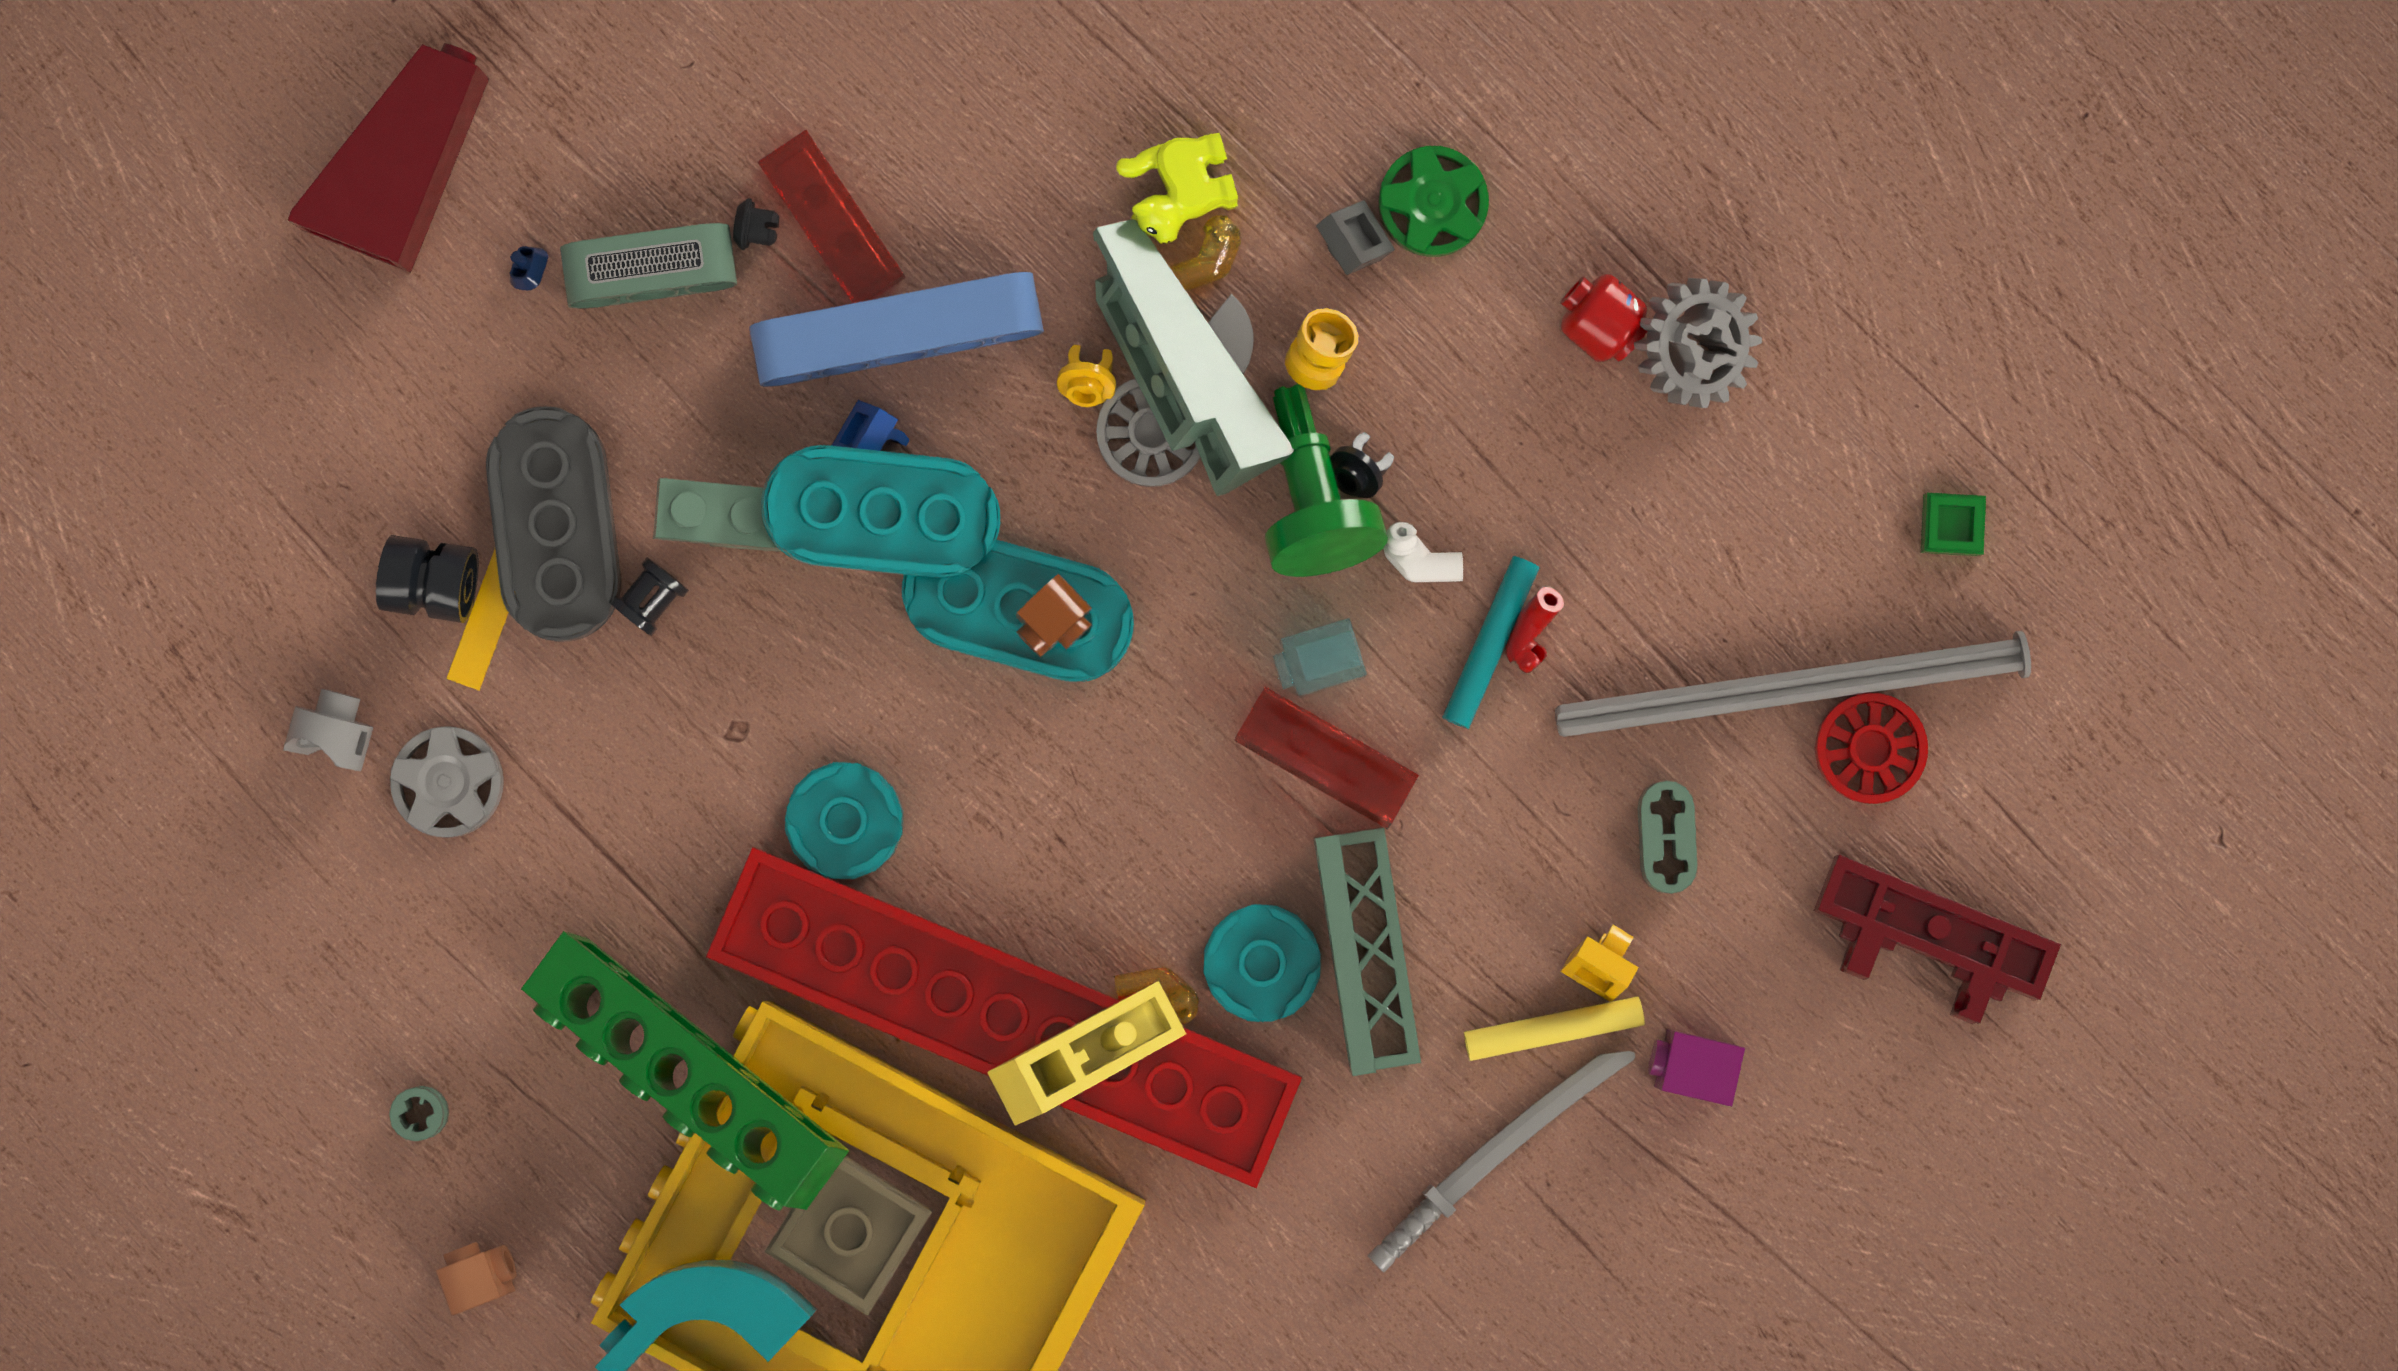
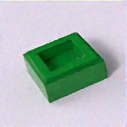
(1953, 524)

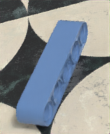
(896, 329)

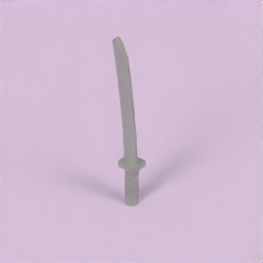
(1442, 1198)

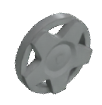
(446, 782)

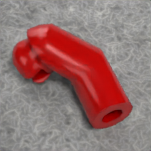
(1529, 625)

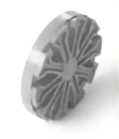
(1144, 436)

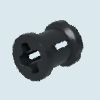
(668, 590)

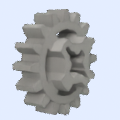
(1713, 322)

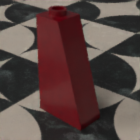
(397, 161)

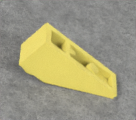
(1086, 1053)

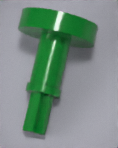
(1323, 530)

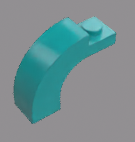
(722, 1291)

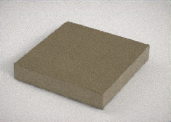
(851, 1235)

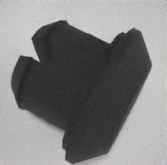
(752, 225)

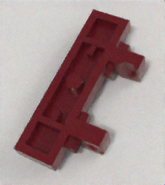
(1892, 912)

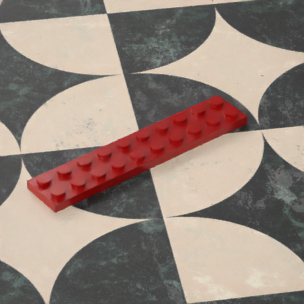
(989, 1008)

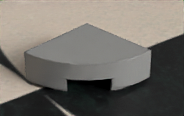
(1234, 331)

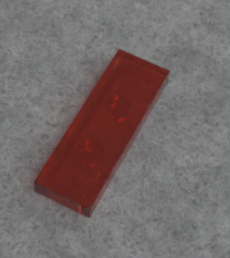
(831, 219)
(1326, 757)

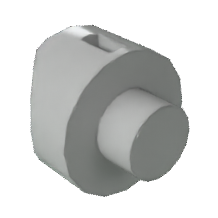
(331, 730)

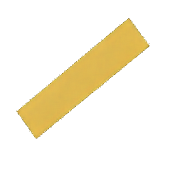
(480, 632)

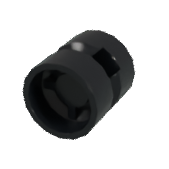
(419, 578)

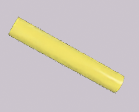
(1554, 1028)

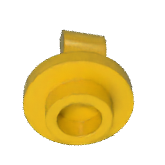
(1087, 382)

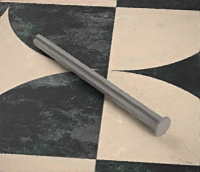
(1795, 687)

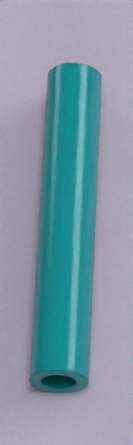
(1490, 642)

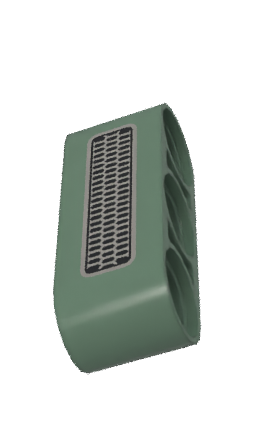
(648, 265)

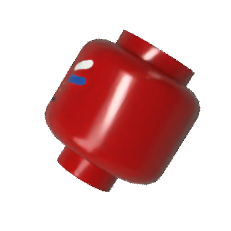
(1603, 317)

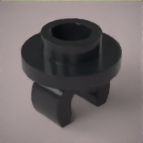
(1356, 471)

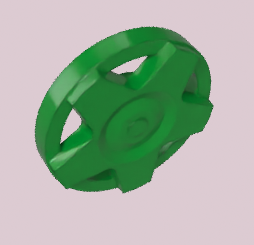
(1433, 201)

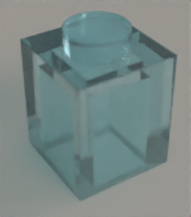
(1319, 659)

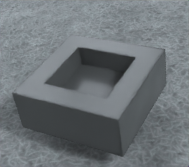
(1355, 237)

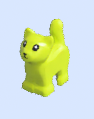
(1188, 187)

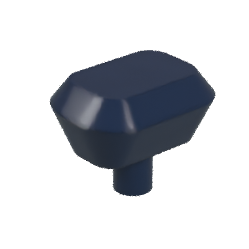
(527, 267)

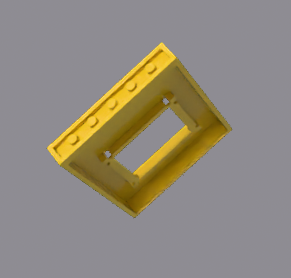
(999, 1273)

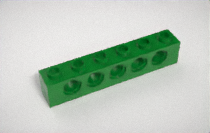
(804, 1150)

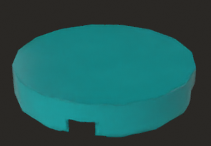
(844, 820)
(1262, 963)

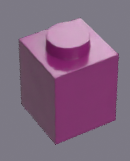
(1696, 1067)

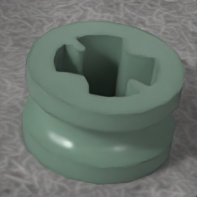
(403, 1104)

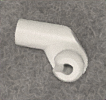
(1416, 561)

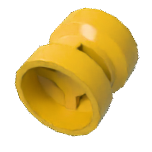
(1321, 349)

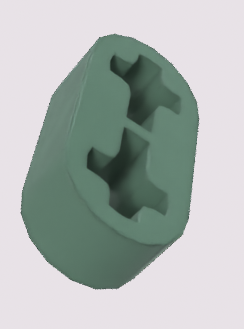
(1682, 837)

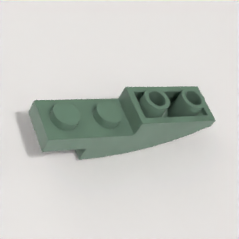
(711, 514)

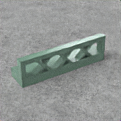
(1345, 954)

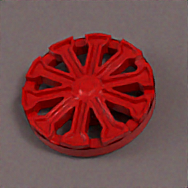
(1871, 748)

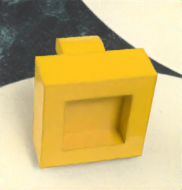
(1601, 964)

